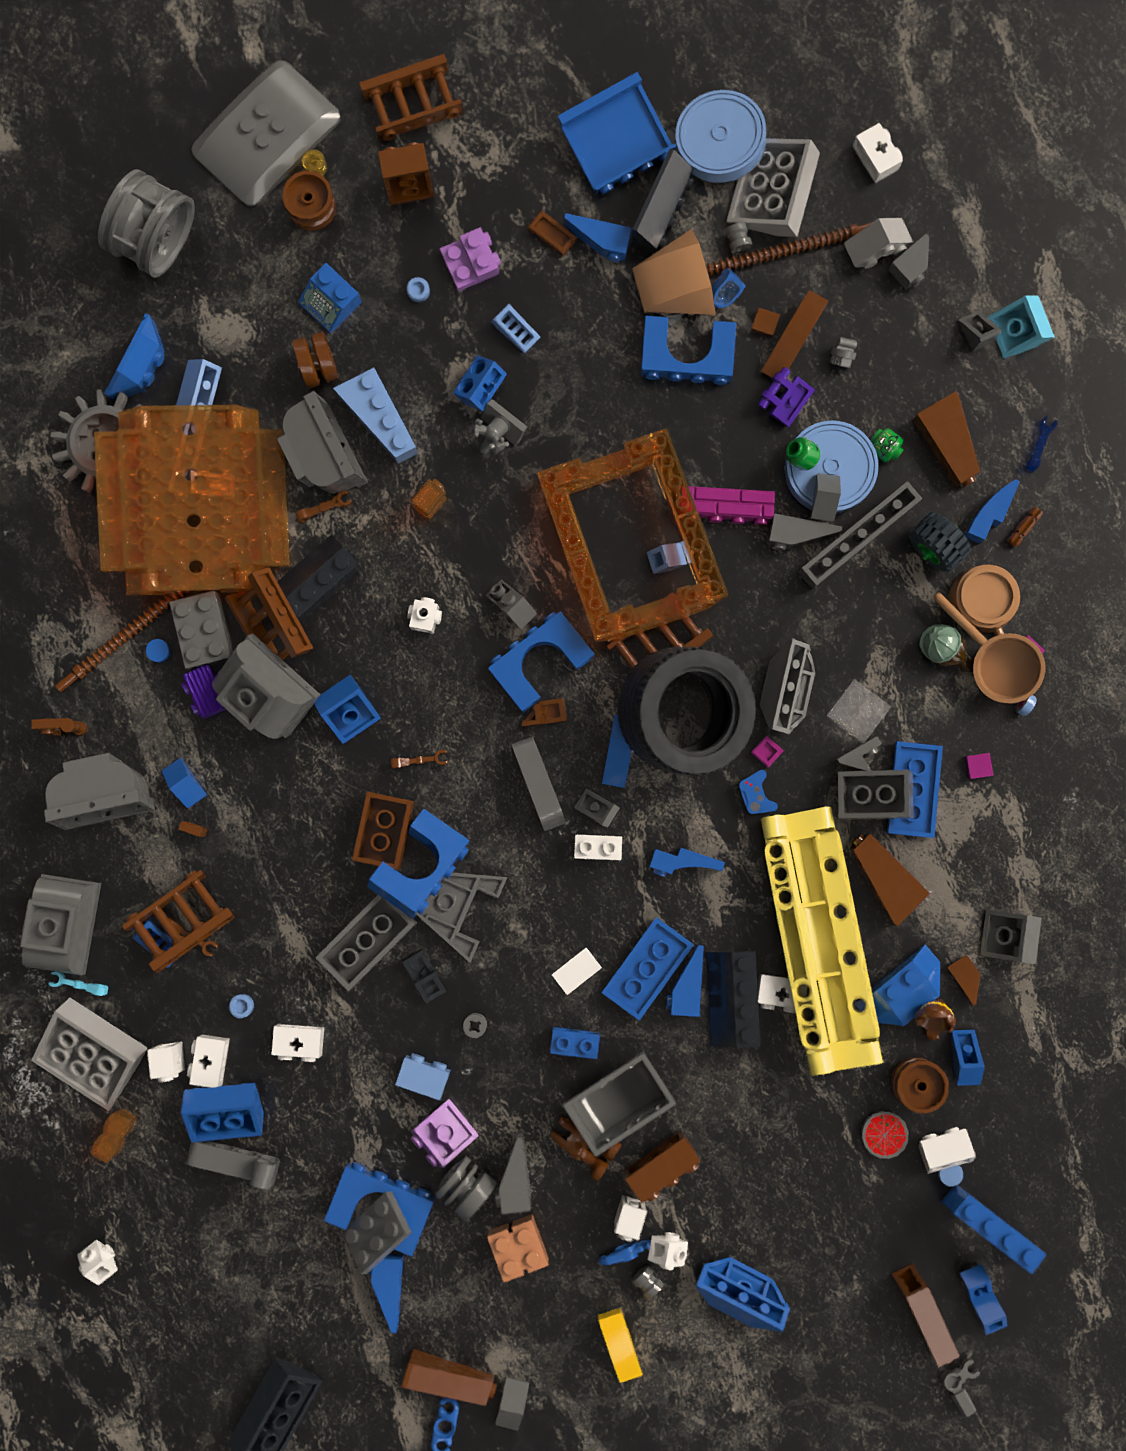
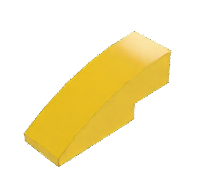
(620, 1345)

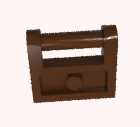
(56, 726)

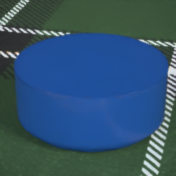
(158, 650)

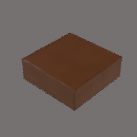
(765, 322)
(193, 828)

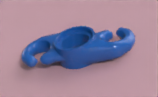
(625, 1252)
(451, 1416)

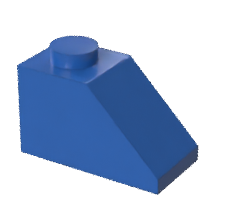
(966, 1057)

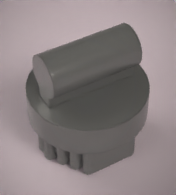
(843, 352)

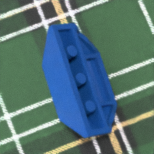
(139, 362)
(906, 988)
(743, 1294)

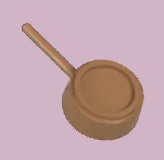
(986, 597)
(1005, 666)

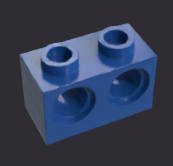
(479, 383)
(575, 1042)

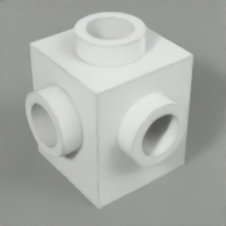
(426, 623)
(668, 1250)
(97, 1262)

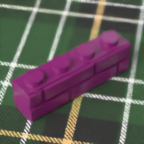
(734, 505)

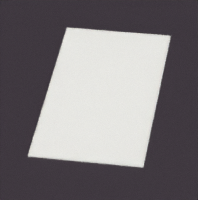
(576, 971)

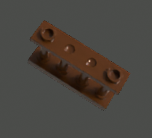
(403, 77)
(277, 608)
(697, 635)
(199, 929)

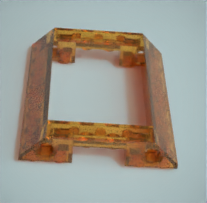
(646, 451)

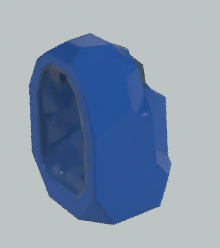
(727, 289)

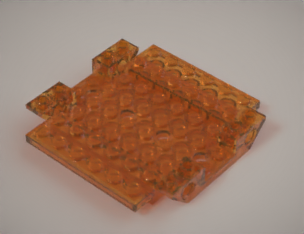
(148, 499)

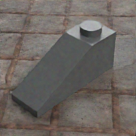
(794, 532)

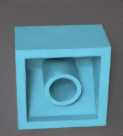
(1022, 326)

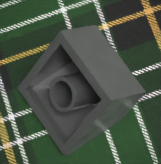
(1010, 936)

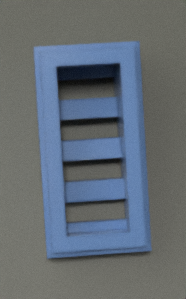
(503, 328)

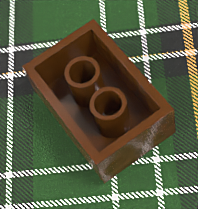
(406, 173)
(383, 830)
(662, 1167)

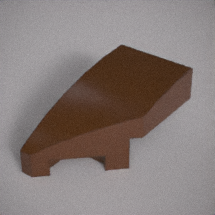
(546, 713)
(966, 977)

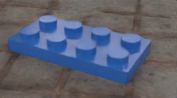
(926, 767)
(647, 968)

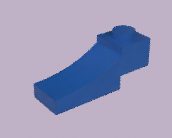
(666, 863)

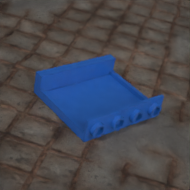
(615, 134)

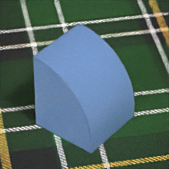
(666, 558)

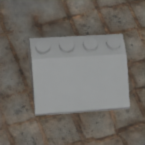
(777, 188)
(88, 1053)

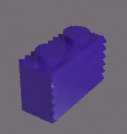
(199, 685)

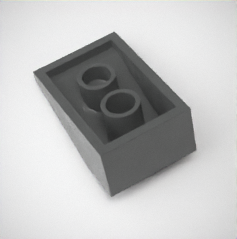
(514, 1187)

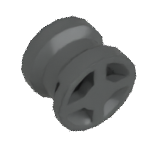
(472, 1022)

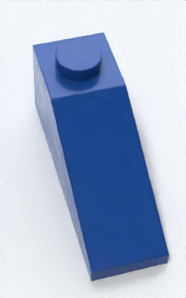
(604, 237)
(617, 758)
(687, 989)
(386, 1283)

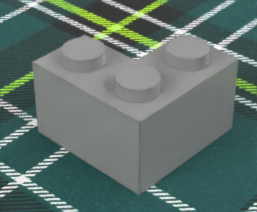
(878, 239)

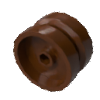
(309, 200)
(315, 359)
(924, 1098)

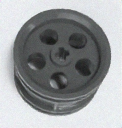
(146, 222)

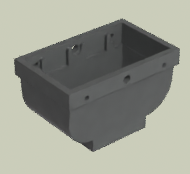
(315, 447)
(263, 690)
(93, 788)
(60, 924)
(619, 1104)

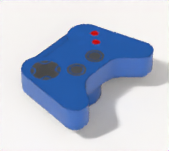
(754, 796)

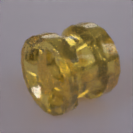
(311, 157)

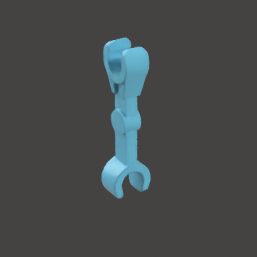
(96, 989)

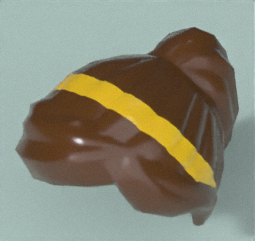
(935, 1017)

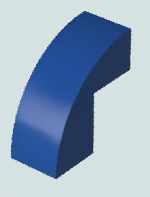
(983, 1300)

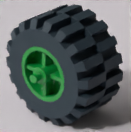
(939, 542)

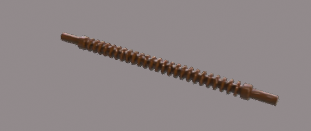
(785, 249)
(79, 671)

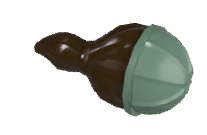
(946, 647)

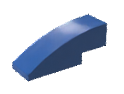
(991, 513)

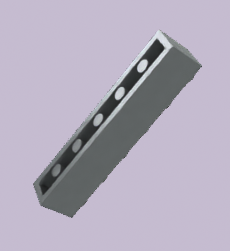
(860, 535)

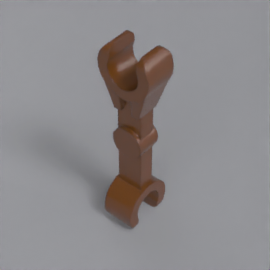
(305, 514)
(402, 762)
(180, 929)

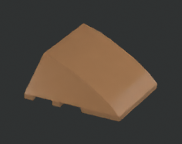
(675, 279)

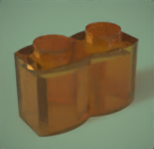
(429, 498)
(113, 1137)

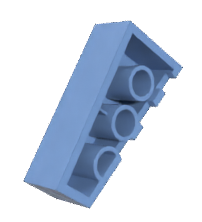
(373, 407)

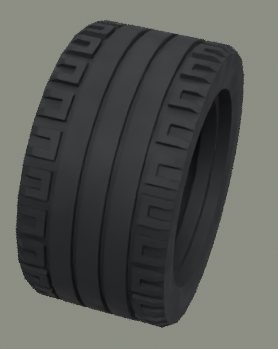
(731, 717)

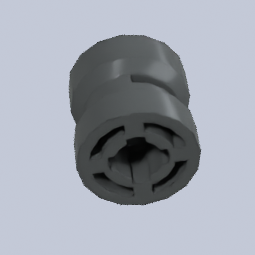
(738, 238)
(647, 1282)

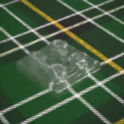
(858, 711)

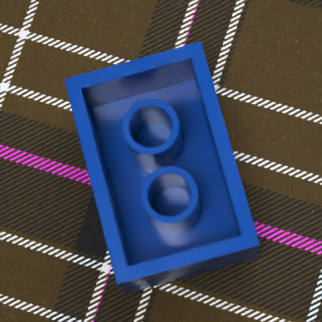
(222, 1112)

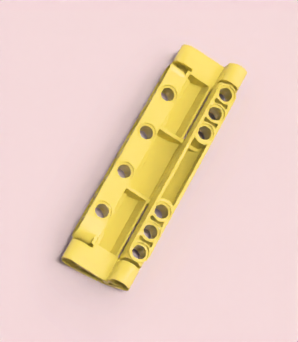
(819, 940)

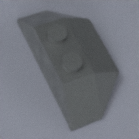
(788, 686)

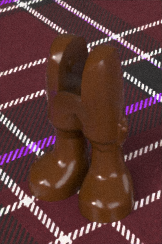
(576, 1147)

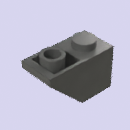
(511, 604)

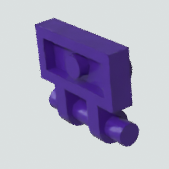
(791, 401)

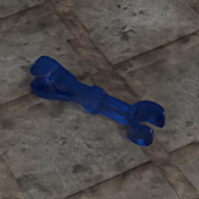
(1045, 431)

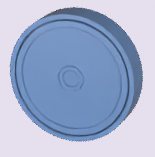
(721, 135)
(844, 454)

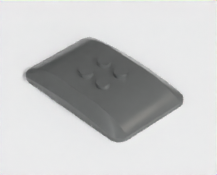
(265, 132)

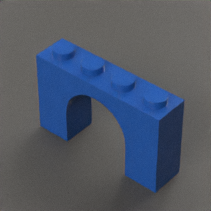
(660, 363)
(556, 633)
(411, 894)
(359, 1182)
(993, 1228)

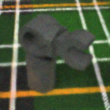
(953, 1380)

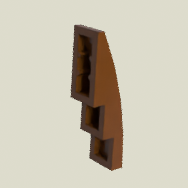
(795, 333)

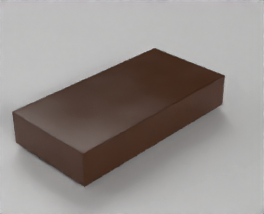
(552, 233)

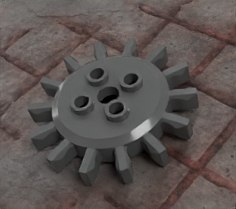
(80, 435)

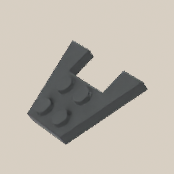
(451, 904)

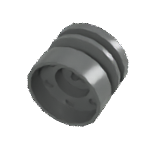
(465, 1188)

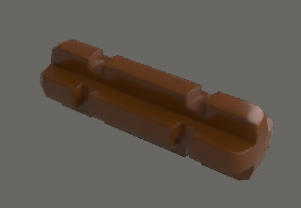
(1024, 526)

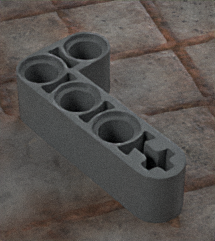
(538, 783)
(234, 1161)

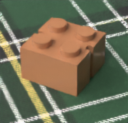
(518, 1249)

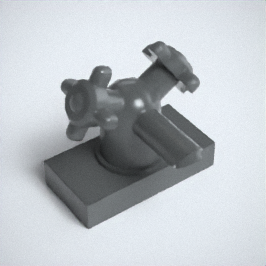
(500, 424)

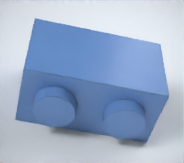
(423, 1076)

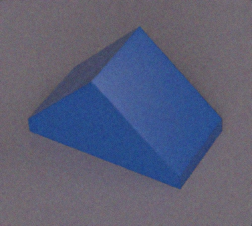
(183, 783)

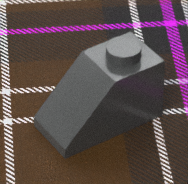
(912, 264)

